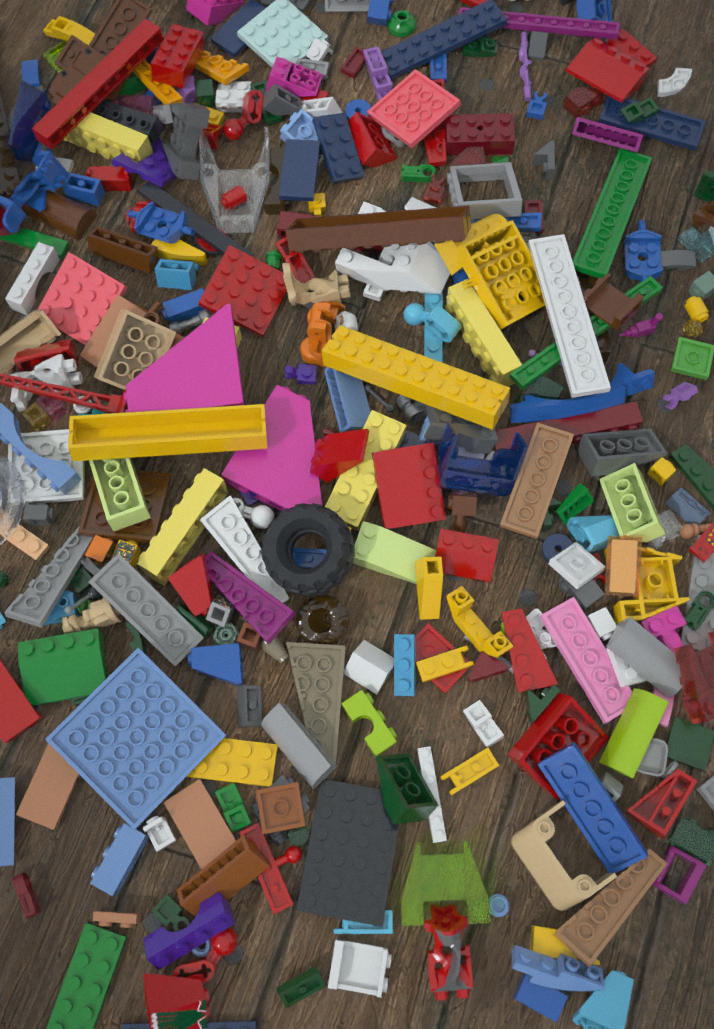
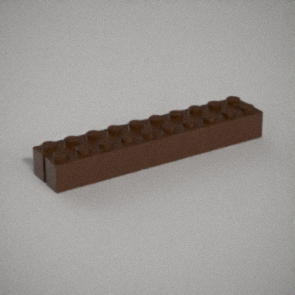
(380, 229)

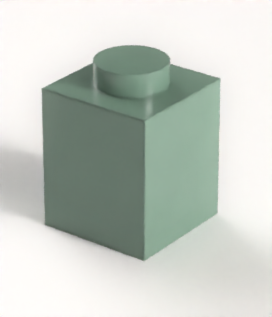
(703, 286)

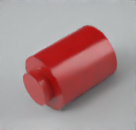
(233, 198)

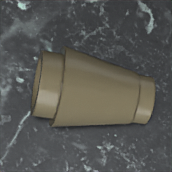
(275, 650)

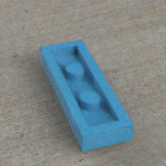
(404, 664)

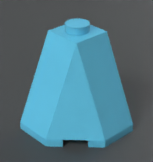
(592, 531)
(608, 1006)

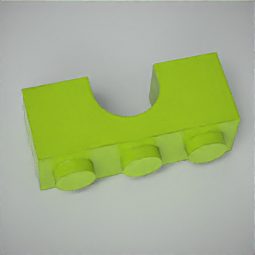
(360, 707)

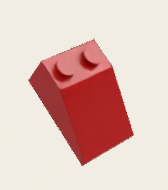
(338, 453)

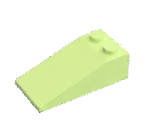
(388, 552)

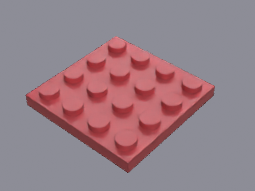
(413, 108)
(80, 298)

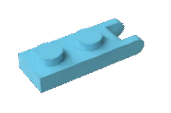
(350, 927)

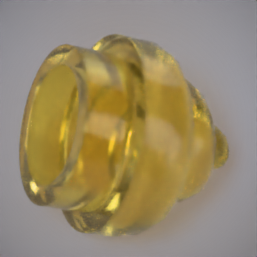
(693, 328)

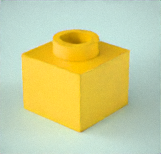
(661, 471)

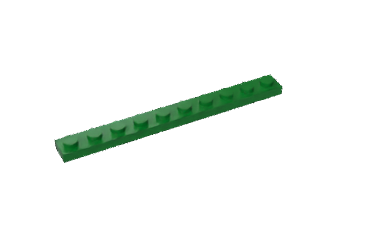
(550, 356)

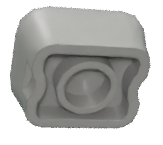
(655, 758)

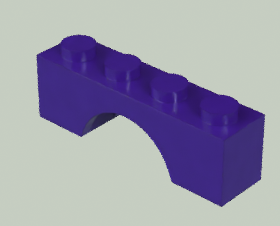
(212, 918)

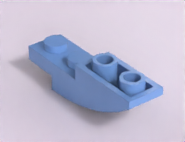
(558, 973)

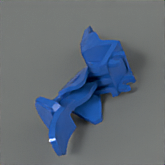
(33, 187)

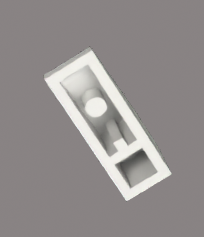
(320, 107)

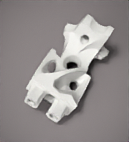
(58, 373)

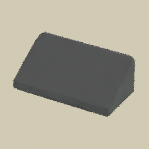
(249, 706)

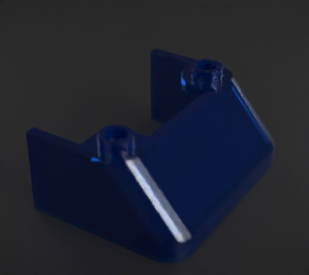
(476, 474)

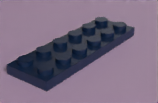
(663, 126)

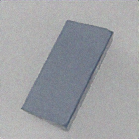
(687, 507)

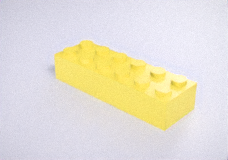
(109, 138)
(482, 334)
(358, 485)
(182, 527)

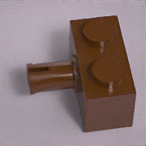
(461, 505)

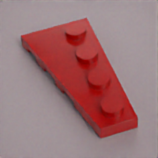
(527, 659)

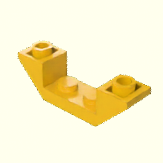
(460, 606)

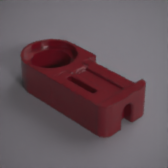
(26, 895)

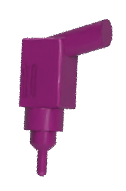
(643, 328)

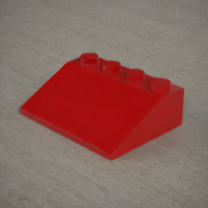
(608, 70)
(408, 485)
(553, 730)

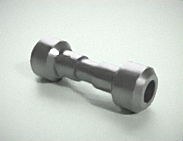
(182, 326)

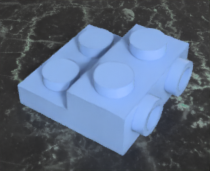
(299, 128)

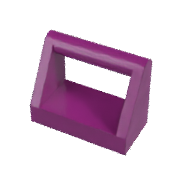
(689, 881)

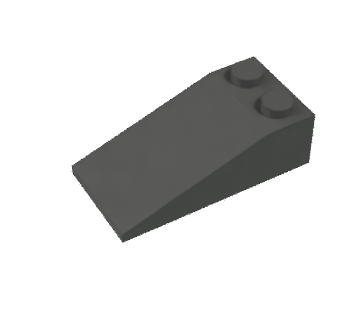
(612, 451)

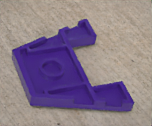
(152, 168)

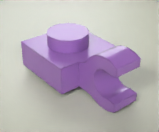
(681, 392)

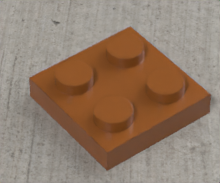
(280, 808)

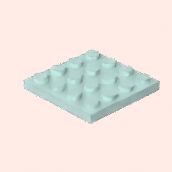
(280, 32)

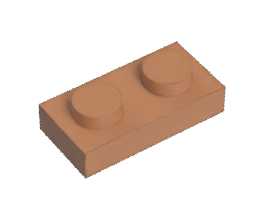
(126, 919)

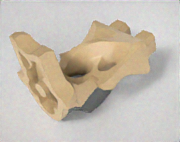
(325, 289)

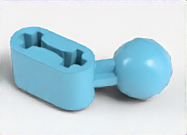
(437, 320)

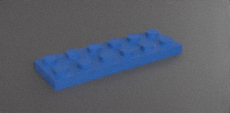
(593, 808)

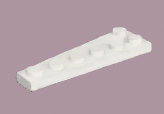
(237, 540)

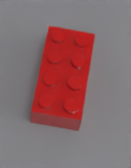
(177, 56)

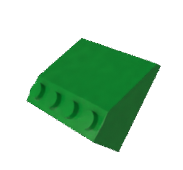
(62, 666)

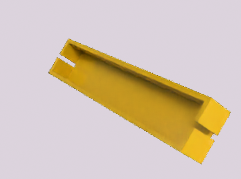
(416, 377)
(167, 432)

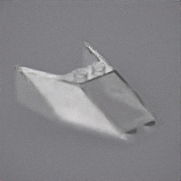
(217, 182)

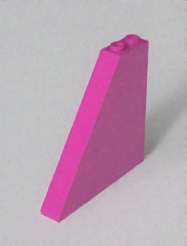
(193, 373)
(283, 469)

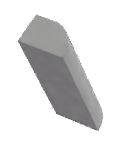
(646, 656)
(298, 745)

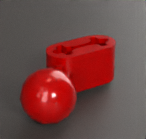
(234, 128)
(221, 945)

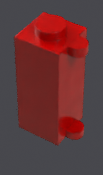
(112, 177)

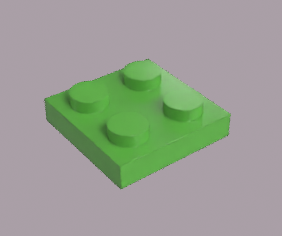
(692, 358)

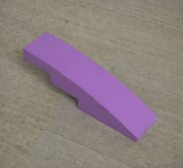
(378, 72)

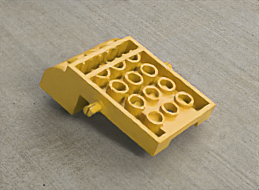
(497, 268)

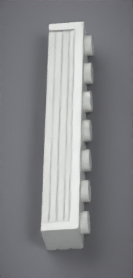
(428, 773)

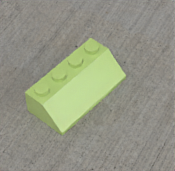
(632, 504)

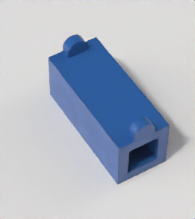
(183, 307)

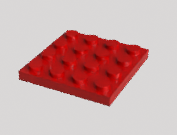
(248, 286)

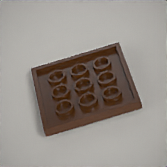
(155, 491)

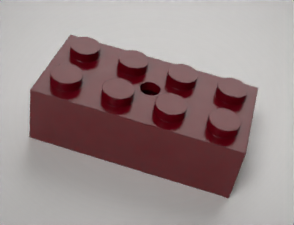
(488, 131)

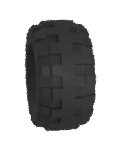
(285, 532)

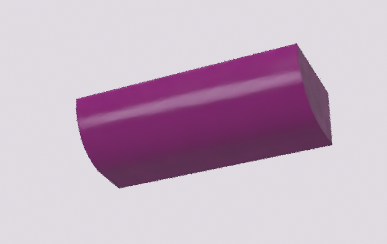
(607, 134)

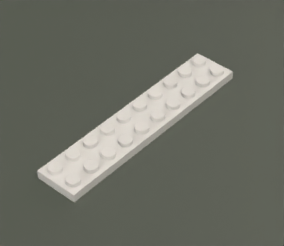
(568, 316)

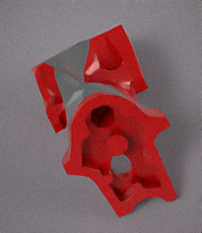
(447, 930)

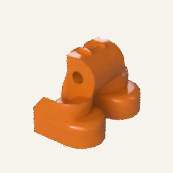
(319, 330)

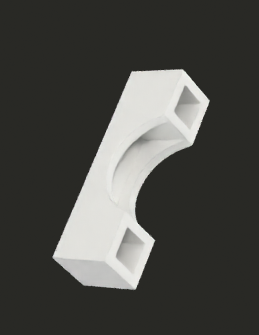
(22, 294)

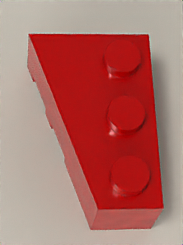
(662, 804)

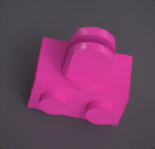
(665, 627)

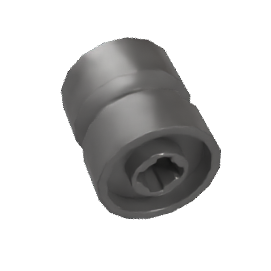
(411, 412)

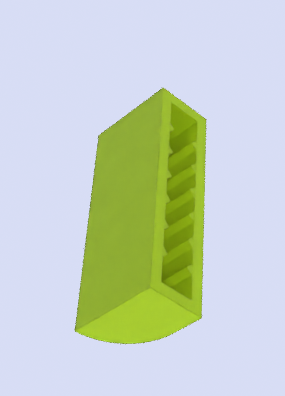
(633, 732)

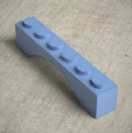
(56, 471)

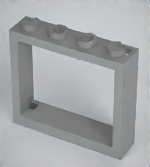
(486, 172)

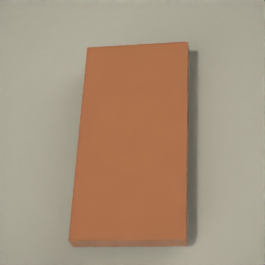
(96, 345)
(49, 790)
(200, 822)

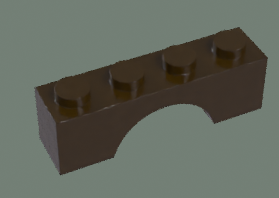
(272, 204)

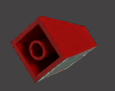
(175, 1002)

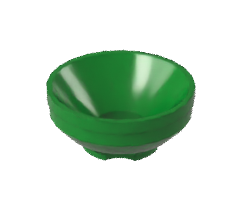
(404, 27)

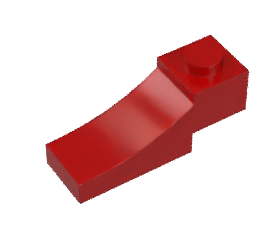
(296, 260)

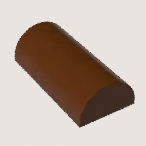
(63, 214)

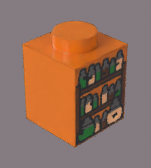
(101, 550)

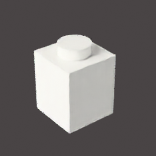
(602, 623)

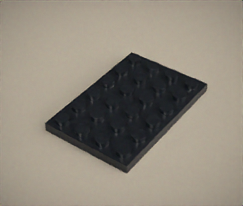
(348, 855)

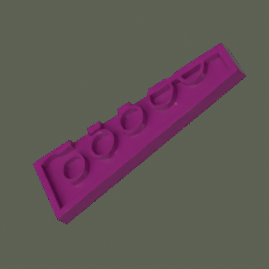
(255, 604)

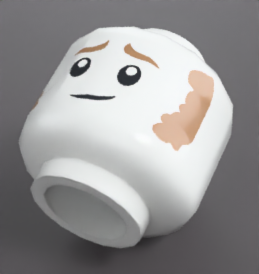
(347, 320)

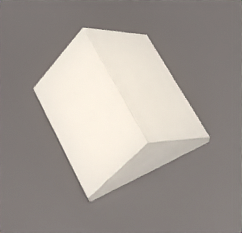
(369, 666)

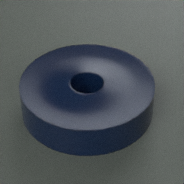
(553, 541)

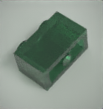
(694, 840)

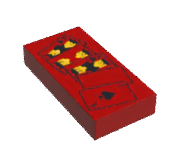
(704, 546)

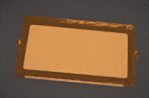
(623, 566)

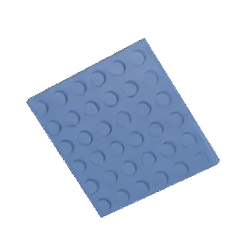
(135, 738)

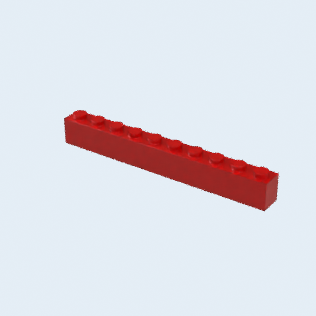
(98, 84)

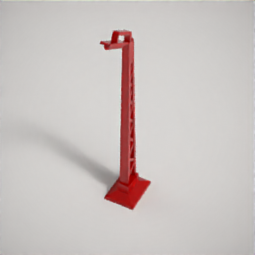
(116, 403)

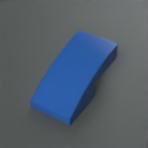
(30, 72)

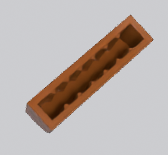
(224, 874)

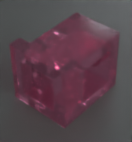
(53, 407)

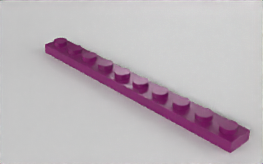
(559, 25)

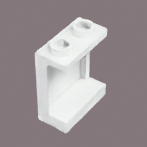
(359, 967)

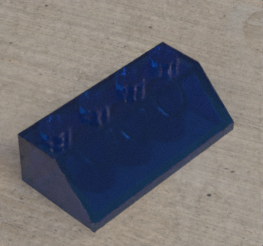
(30, 109)

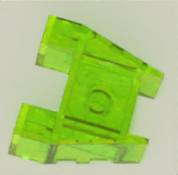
(444, 879)

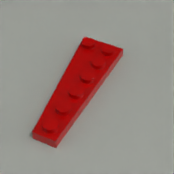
(435, 141)

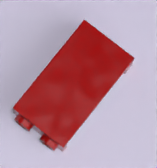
(15, 709)

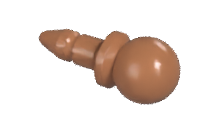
(693, 529)

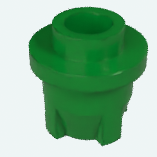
(273, 259)

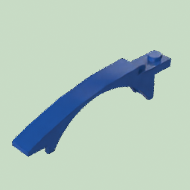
(622, 385)

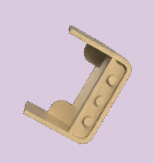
(27, 333)
(546, 869)

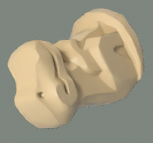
(99, 614)

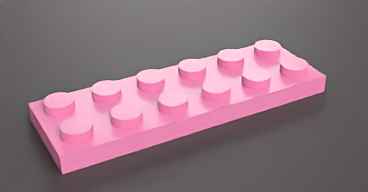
(586, 658)

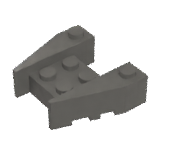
(184, 139)
(471, 436)

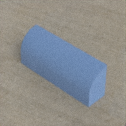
(348, 400)
(7, 812)

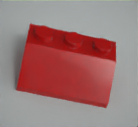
(370, 142)
(29, 358)
(467, 555)

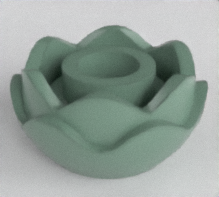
(230, 629)

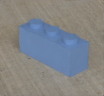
(119, 859)

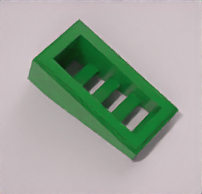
(578, 499)

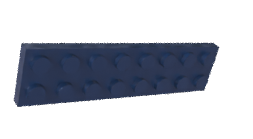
(443, 38)

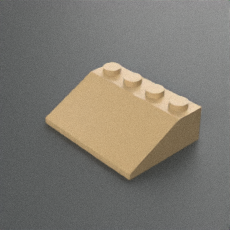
(132, 348)

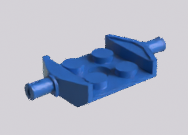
(152, 218)
(644, 244)

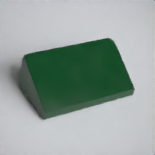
(197, 622)

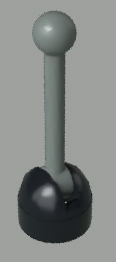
(92, 593)

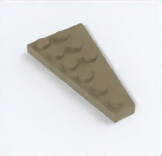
(319, 686)

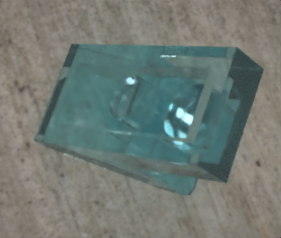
(699, 243)

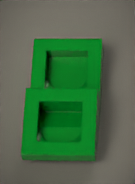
(233, 806)

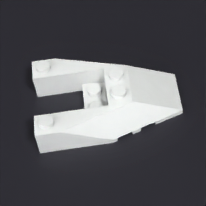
(398, 268)

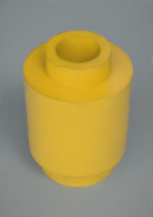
(696, 309)

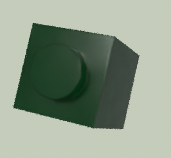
(205, 93)

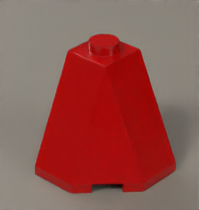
(194, 585)

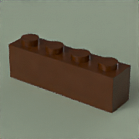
(122, 249)

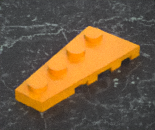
(220, 69)

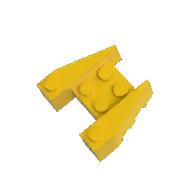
(657, 588)

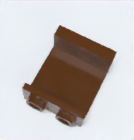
(611, 304)

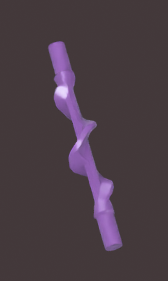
(524, 68)

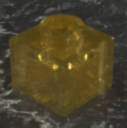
(36, 416)

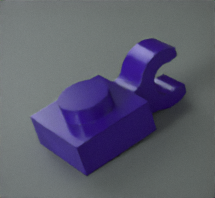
(304, 374)

